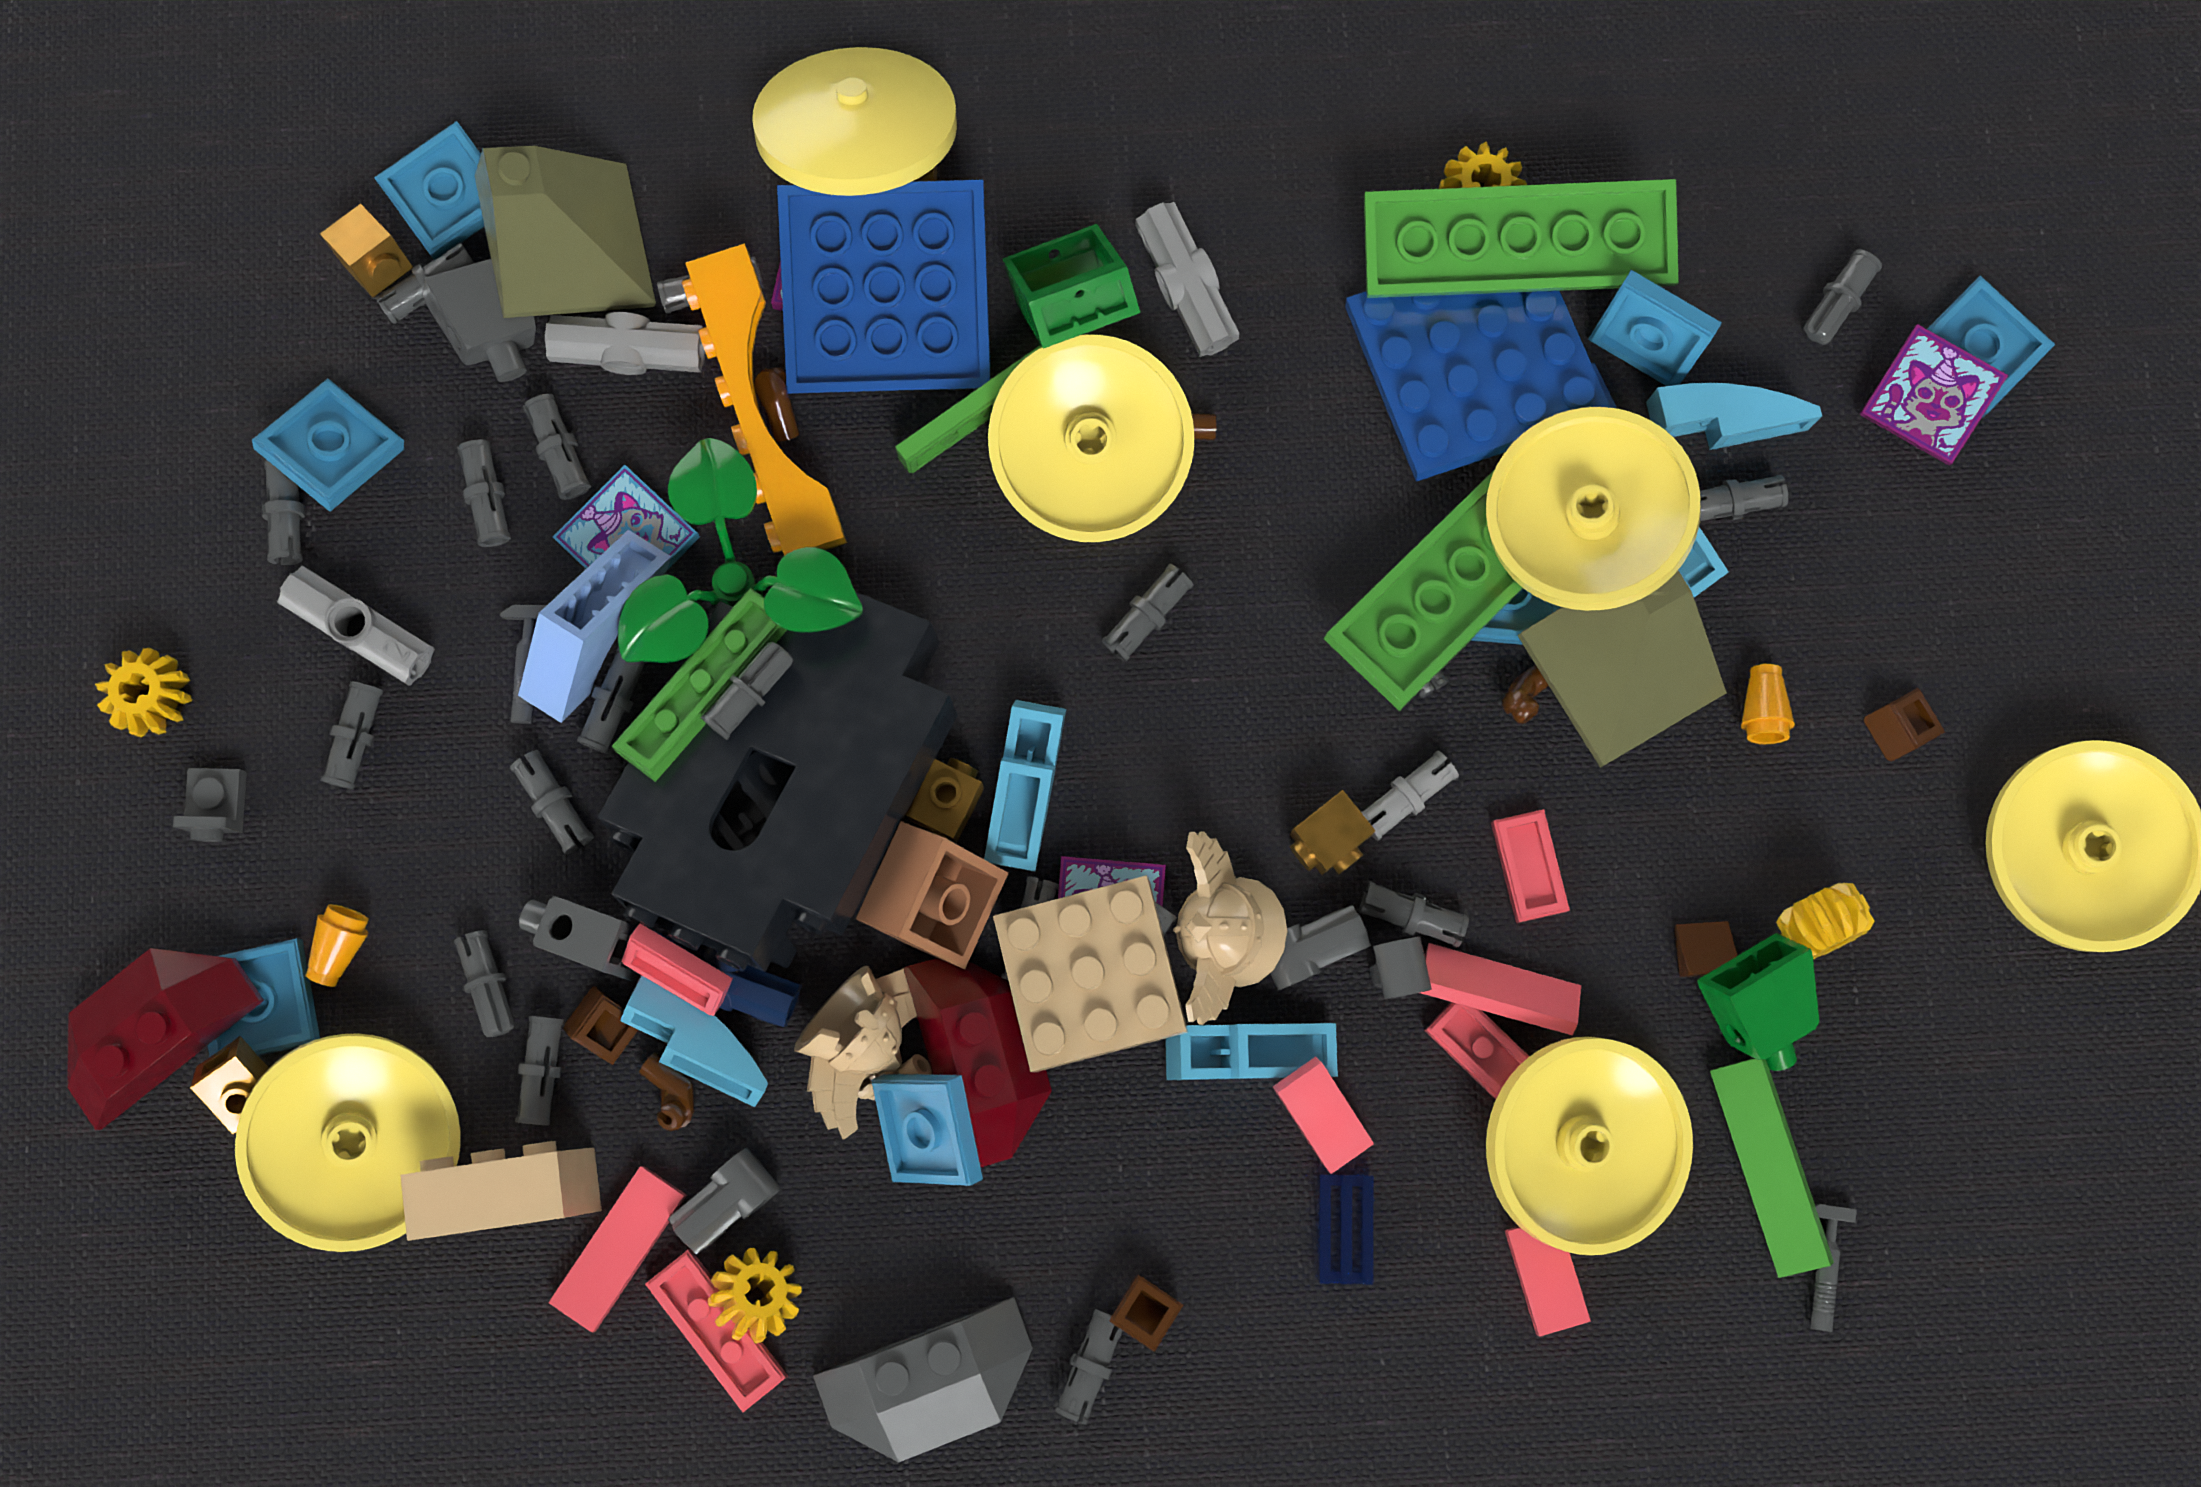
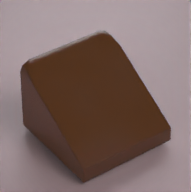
(1903, 725)
(1703, 947)
(598, 1026)
(1145, 1312)

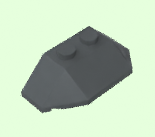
(930, 1383)

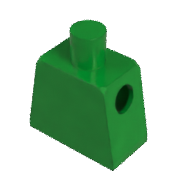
(1765, 999)

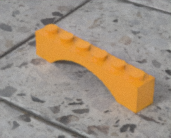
(732, 307)

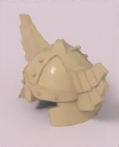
(1226, 930)
(854, 1037)

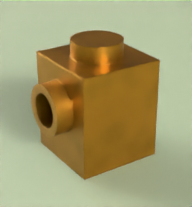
(366, 250)
(946, 799)
(1331, 836)
(227, 1080)

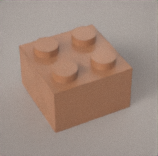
(932, 895)

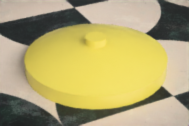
(855, 121)
(1091, 438)
(1593, 508)
(2096, 846)
(335, 1133)
(1589, 1145)

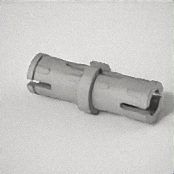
(1409, 794)

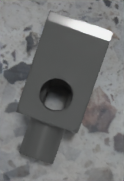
(472, 319)
(579, 935)

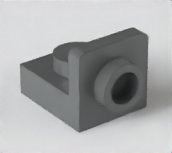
(213, 803)

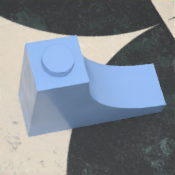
(582, 625)

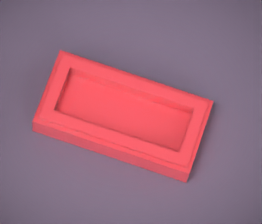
(1530, 866)
(676, 970)
(1323, 1115)
(1547, 1283)

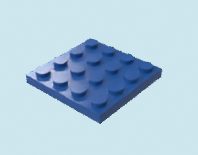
(885, 288)
(1472, 370)

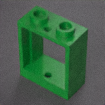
(1048, 286)

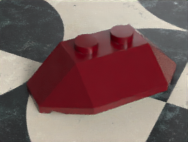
(150, 1026)
(975, 1033)

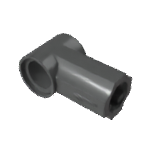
(1319, 945)
(1400, 968)
(734, 1193)

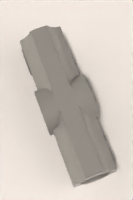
(1187, 278)
(624, 343)
(333, 609)

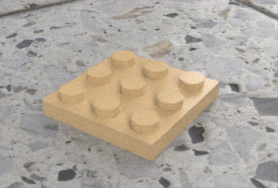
(1090, 974)

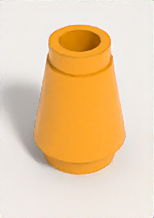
(1767, 706)
(335, 943)

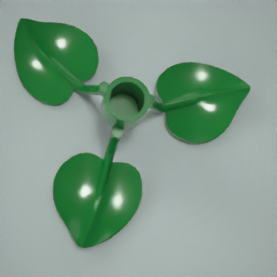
(806, 596)

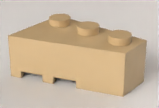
(499, 1190)

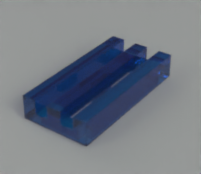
(1345, 1276)

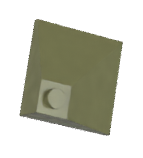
(561, 232)
(1627, 667)

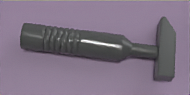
(521, 709)
(1827, 1277)

